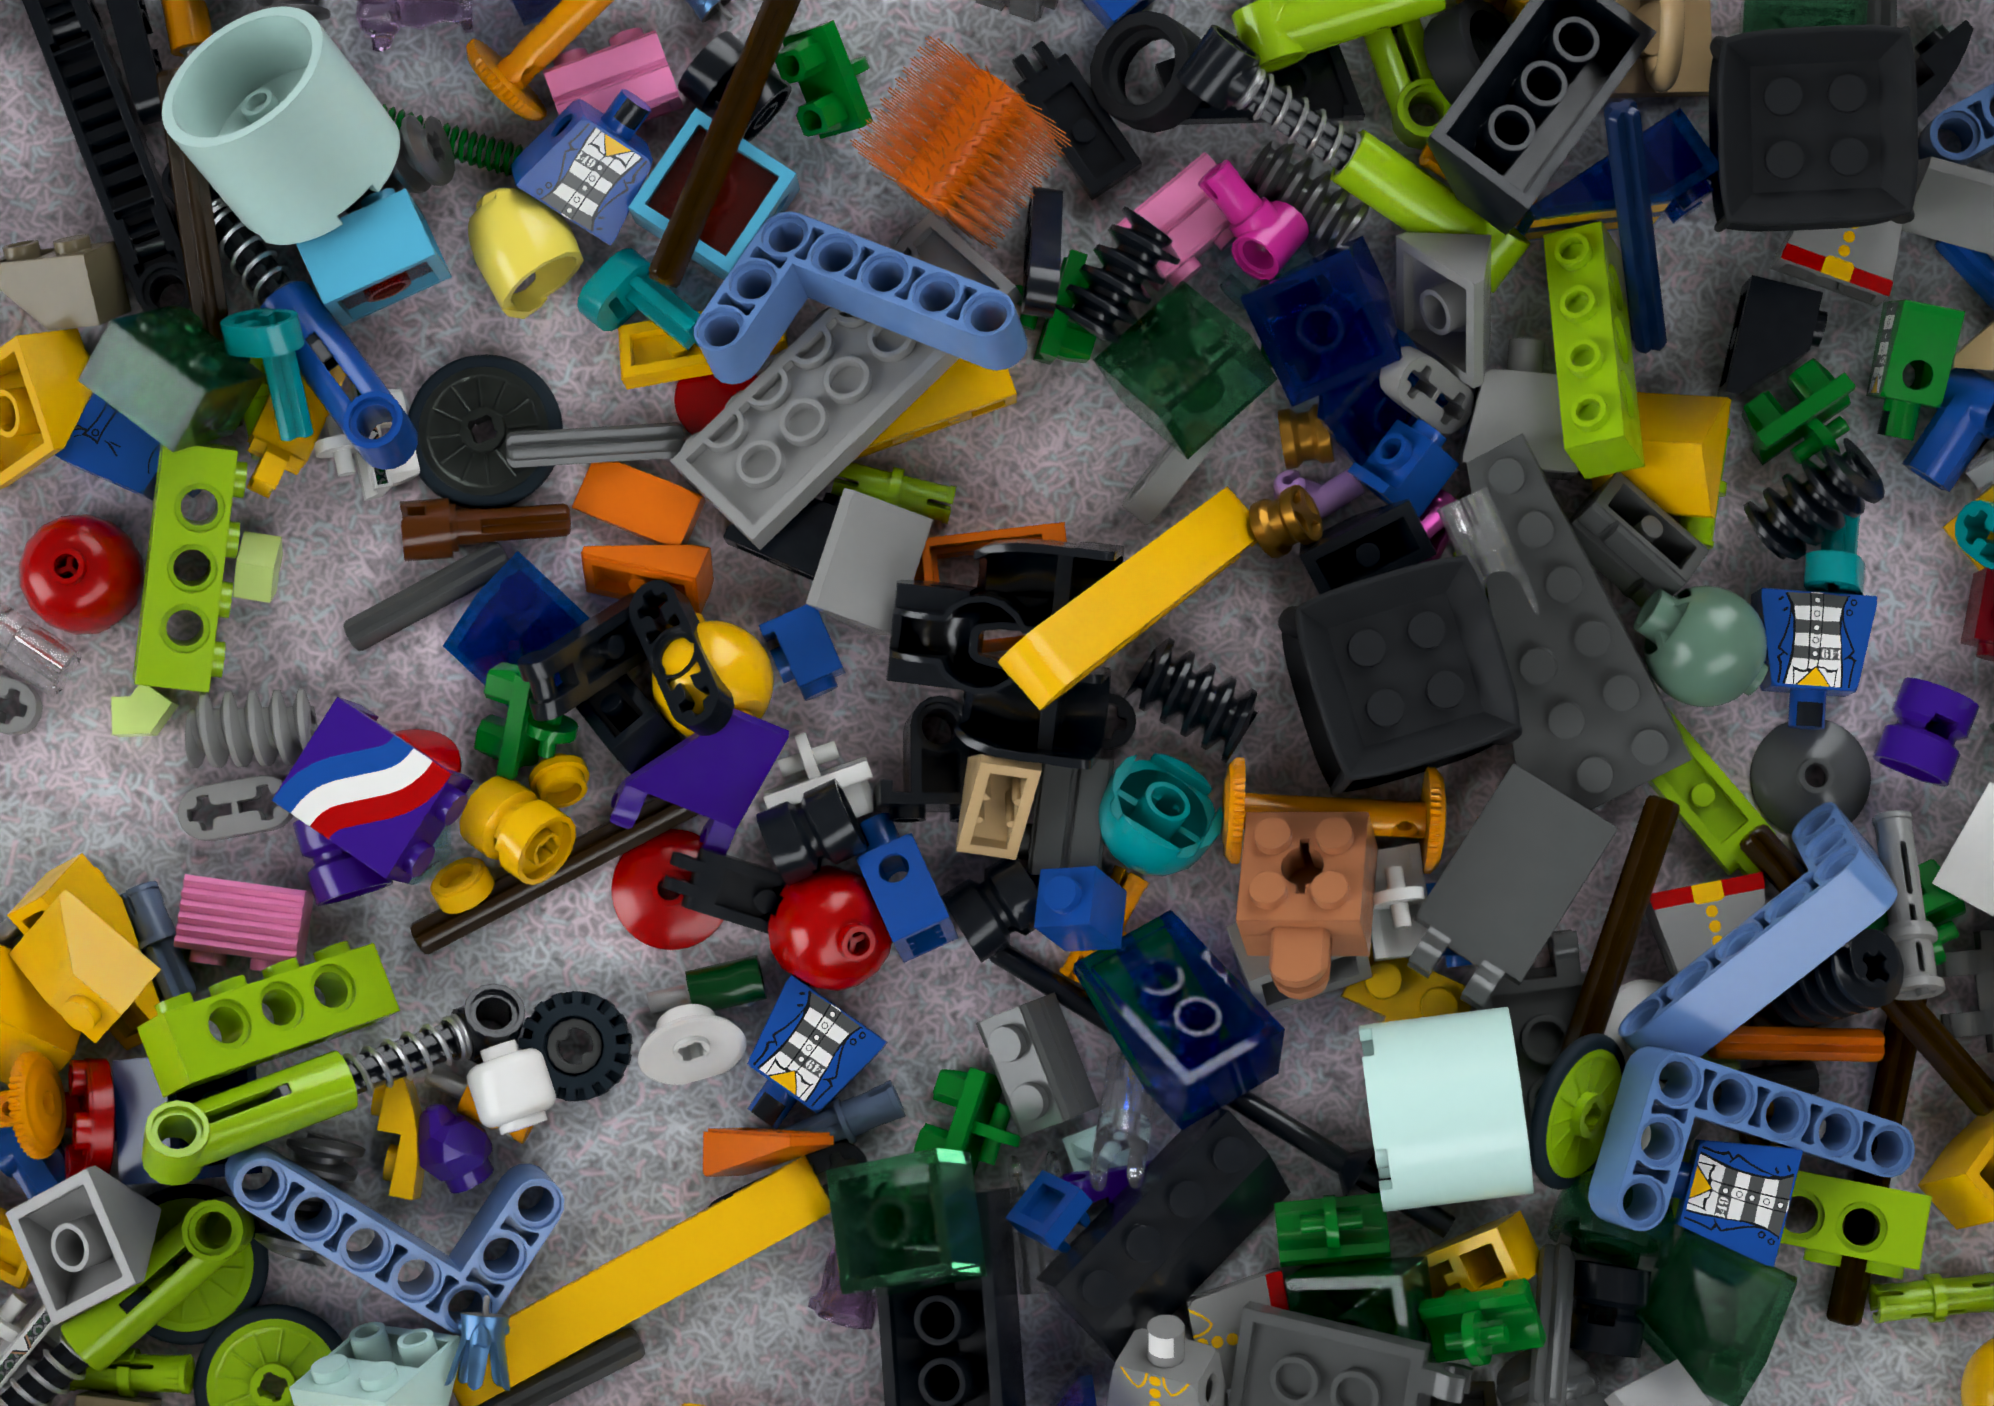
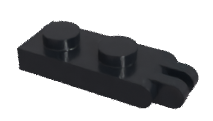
(1098, 149)
(727, 888)

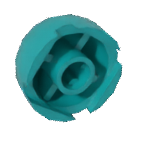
(1158, 815)

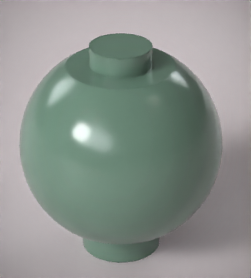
(1703, 645)

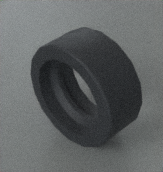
(1460, 43)
(1112, 62)

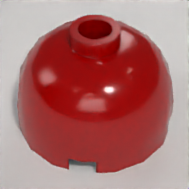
(102, 587)
(829, 930)

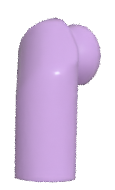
(1327, 496)

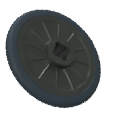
(470, 394)

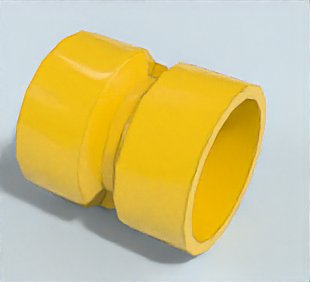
(517, 829)

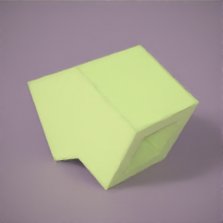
(258, 567)
(141, 713)

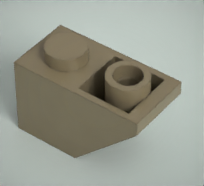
(65, 284)

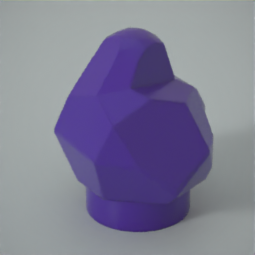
(453, 1148)

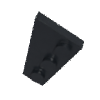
(1318, 76)

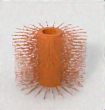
(961, 142)

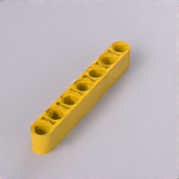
(1129, 599)
(655, 1273)

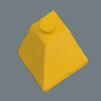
(39, 398)
(82, 966)

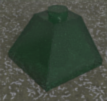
(1716, 1315)

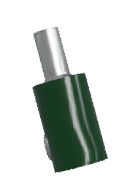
(715, 986)

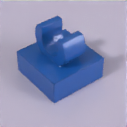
(1050, 1211)

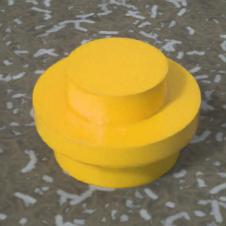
(560, 780)

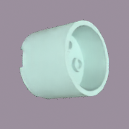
(280, 124)
(1446, 1109)

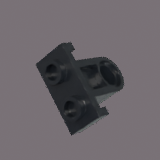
(930, 770)

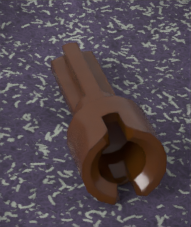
(437, 529)

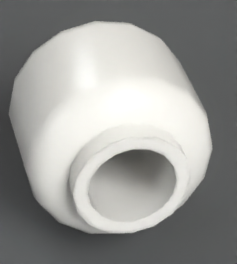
(511, 1087)

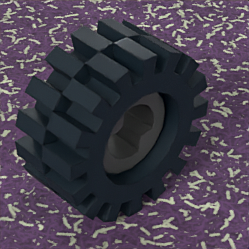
(609, 1036)

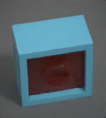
(749, 196)
(374, 257)

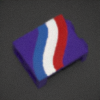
(373, 792)

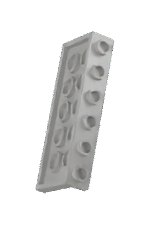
(822, 402)

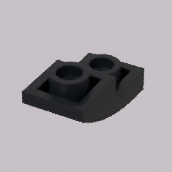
(1938, 61)

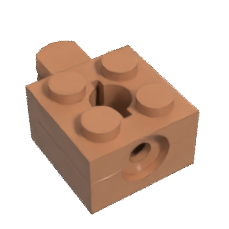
(1306, 893)

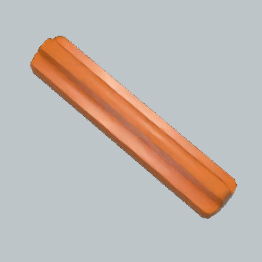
(1801, 1044)

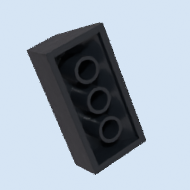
(1534, 102)
(1168, 1234)
(959, 1337)

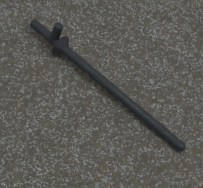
(1350, 1167)

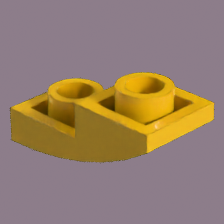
(400, 1114)

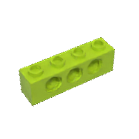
(1593, 351)
(158, 656)
(188, 1054)
(1898, 1213)

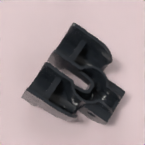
(1019, 585)

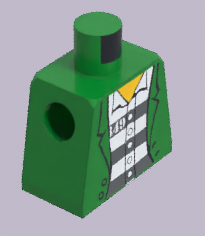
(1925, 339)

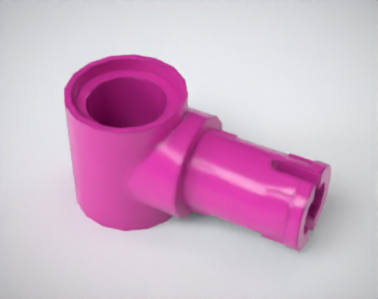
(1264, 229)

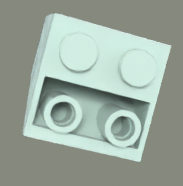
(381, 1369)

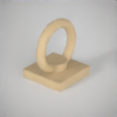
(1677, 56)

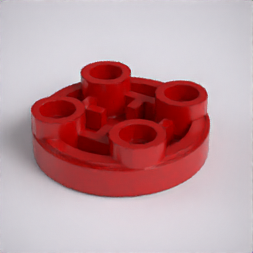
(90, 1115)

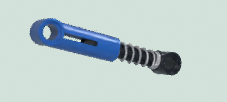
(324, 344)

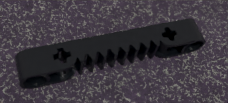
(111, 145)

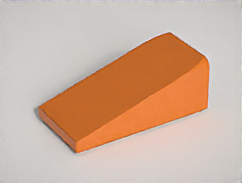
(639, 503)
(625, 568)
(756, 1149)

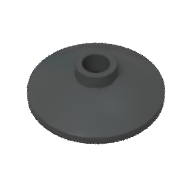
(1780, 769)

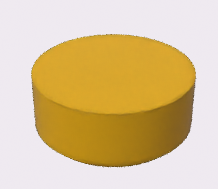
(462, 885)

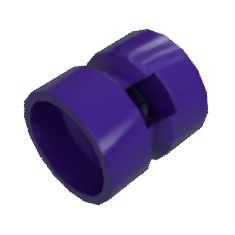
(1931, 752)
(335, 872)

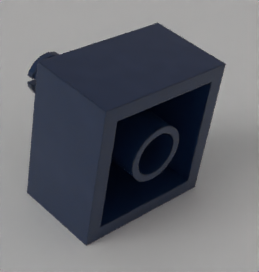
(137, 1096)

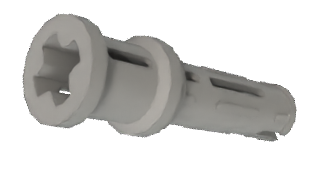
(1907, 914)

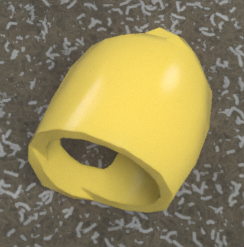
(515, 238)

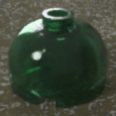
(1606, 1240)

